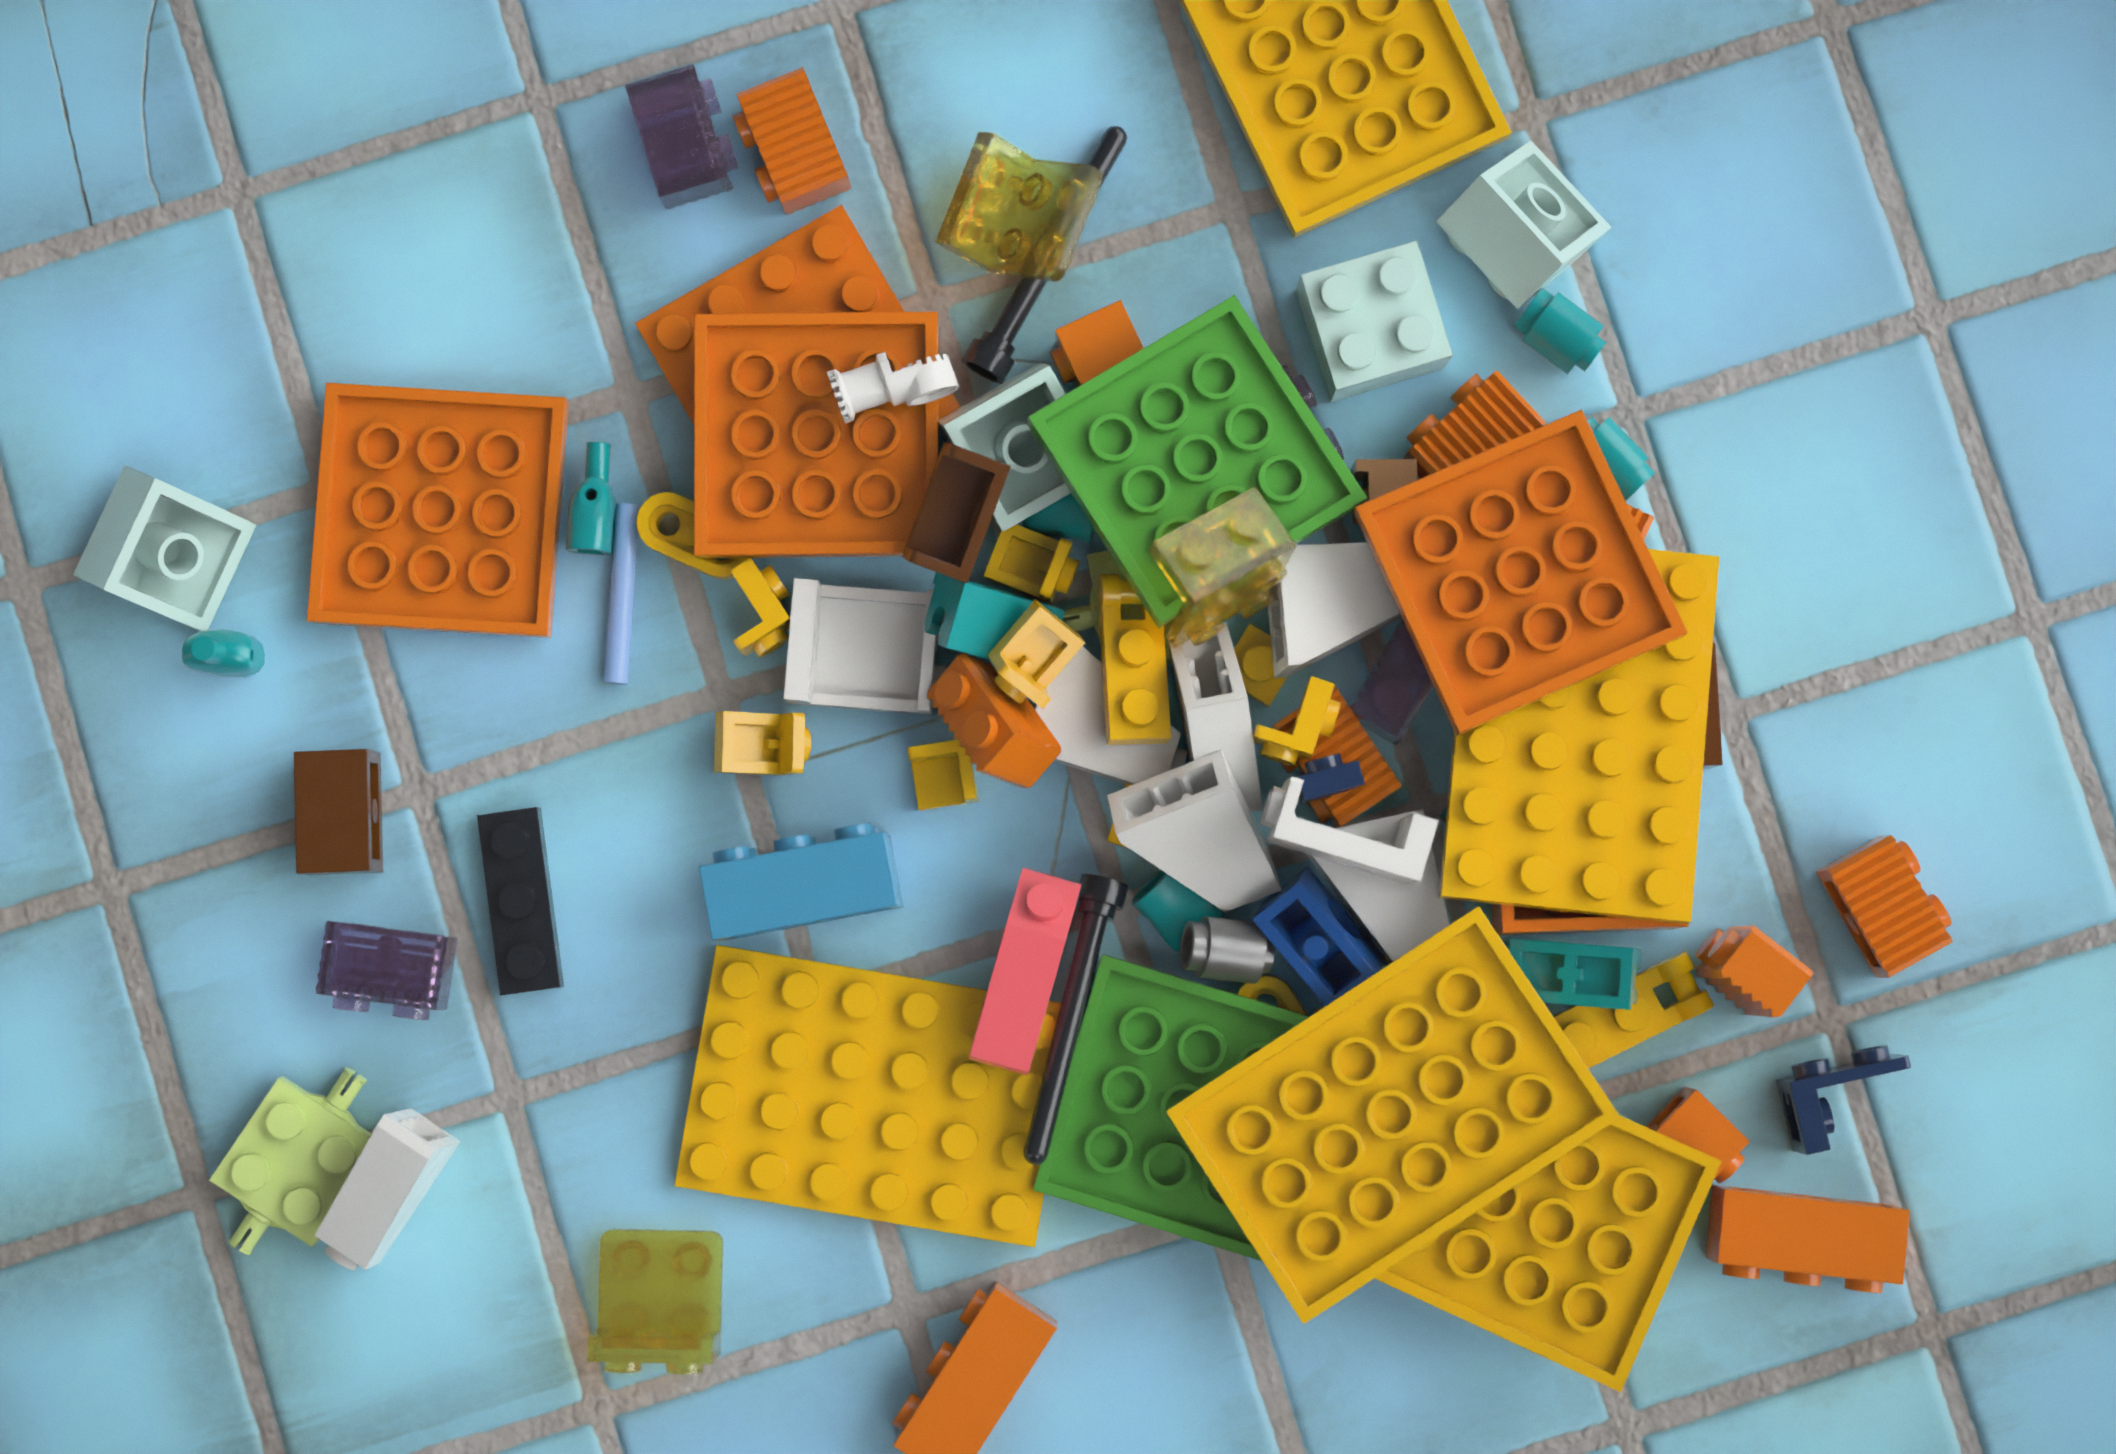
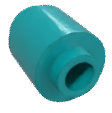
(1560, 331)
(1622, 455)

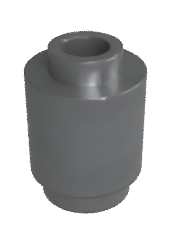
(1226, 950)

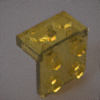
(1018, 211)
(1223, 565)
(658, 1300)

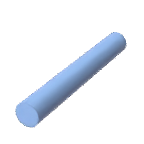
(622, 594)

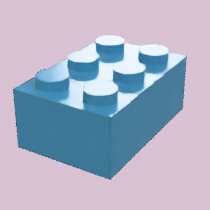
(800, 882)

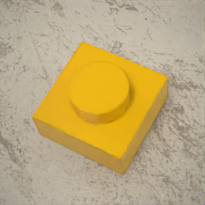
(1256, 665)

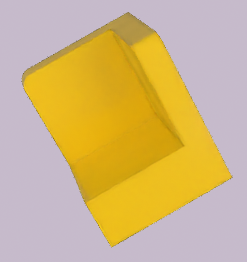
(942, 775)

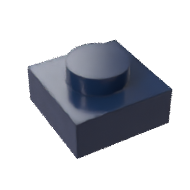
(1329, 777)

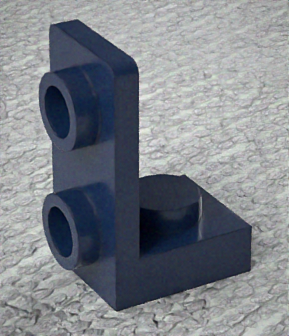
(1811, 1117)

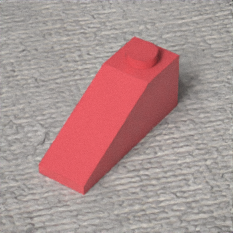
(1025, 971)

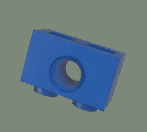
(1318, 937)

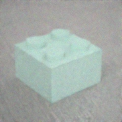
(1373, 321)

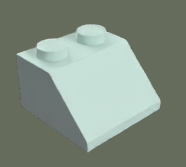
(1522, 224)
(998, 429)
(164, 549)

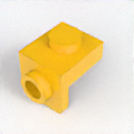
(1032, 563)
(765, 594)
(1033, 654)
(1315, 717)
(761, 743)

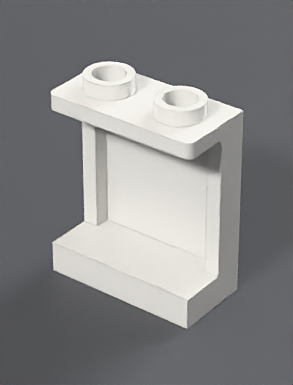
(860, 649)
(1399, 862)

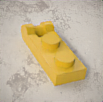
(1132, 669)
(1607, 1031)

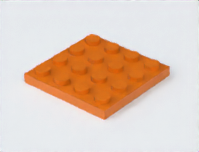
(808, 271)
(773, 449)
(438, 510)
(1519, 572)

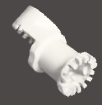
(877, 384)

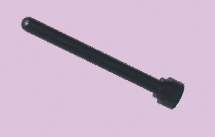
(993, 351)
(1099, 902)

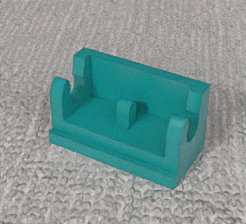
(974, 614)
(1579, 972)

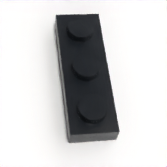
(520, 901)

